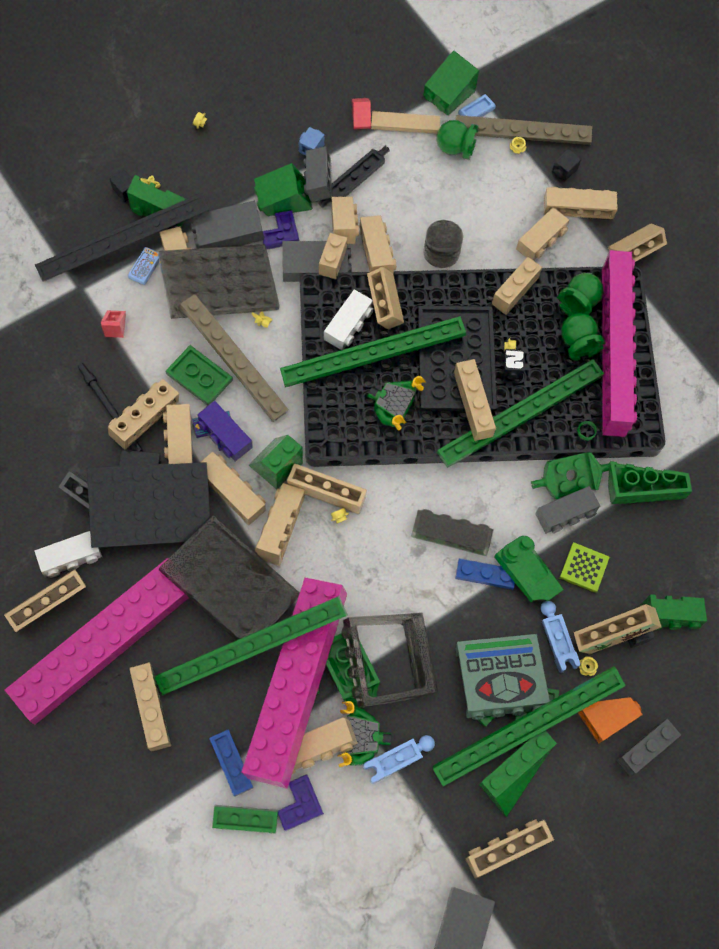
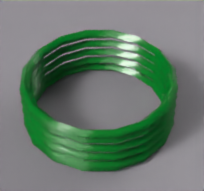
(589, 423)

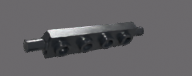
(357, 174)

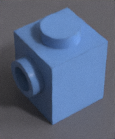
(311, 140)

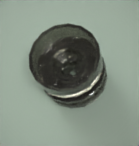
(443, 243)

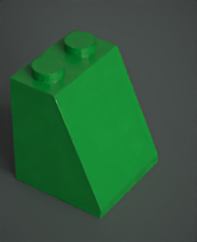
(451, 83)
(282, 191)
(277, 460)

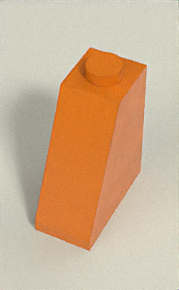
(609, 716)

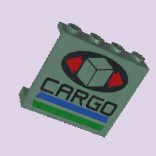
(502, 676)

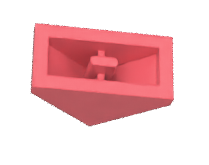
(361, 113)
(114, 323)

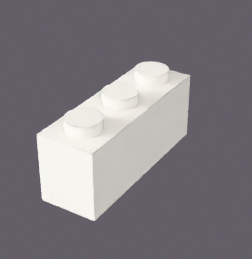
(348, 320)
(67, 555)

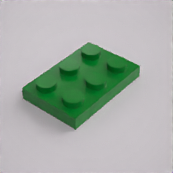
(199, 375)

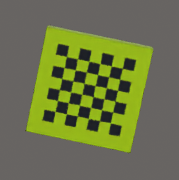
(584, 567)

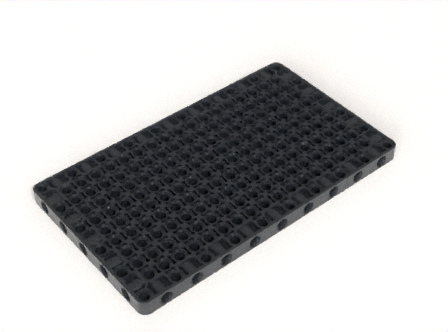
(520, 445)

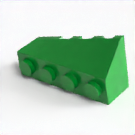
(640, 484)
(512, 777)

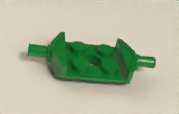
(586, 469)

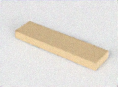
(405, 122)

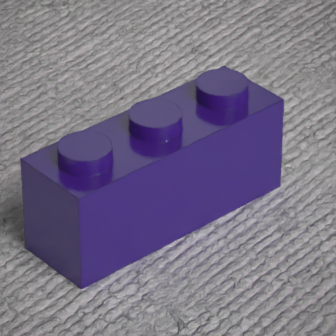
(224, 431)

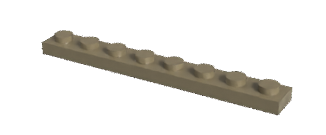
(529, 130)
(233, 357)

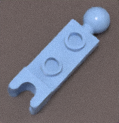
(558, 637)
(399, 757)

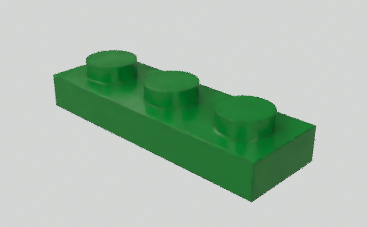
(245, 819)

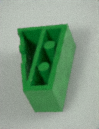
(147, 199)
(678, 612)

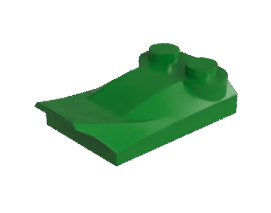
(528, 569)
(338, 668)

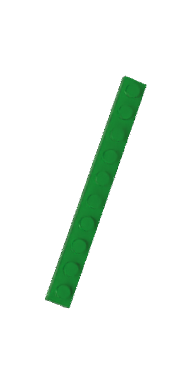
(373, 351)
(523, 411)
(251, 645)
(528, 726)

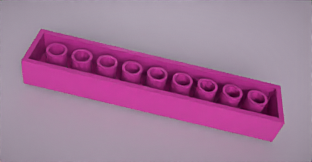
(617, 355)
(95, 645)
(292, 693)

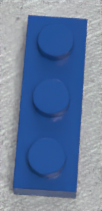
(483, 574)
(230, 762)

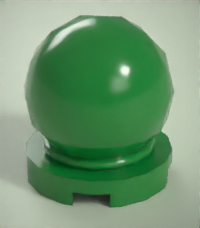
(456, 138)
(581, 294)
(582, 336)

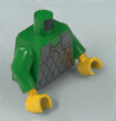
(395, 400)
(367, 736)

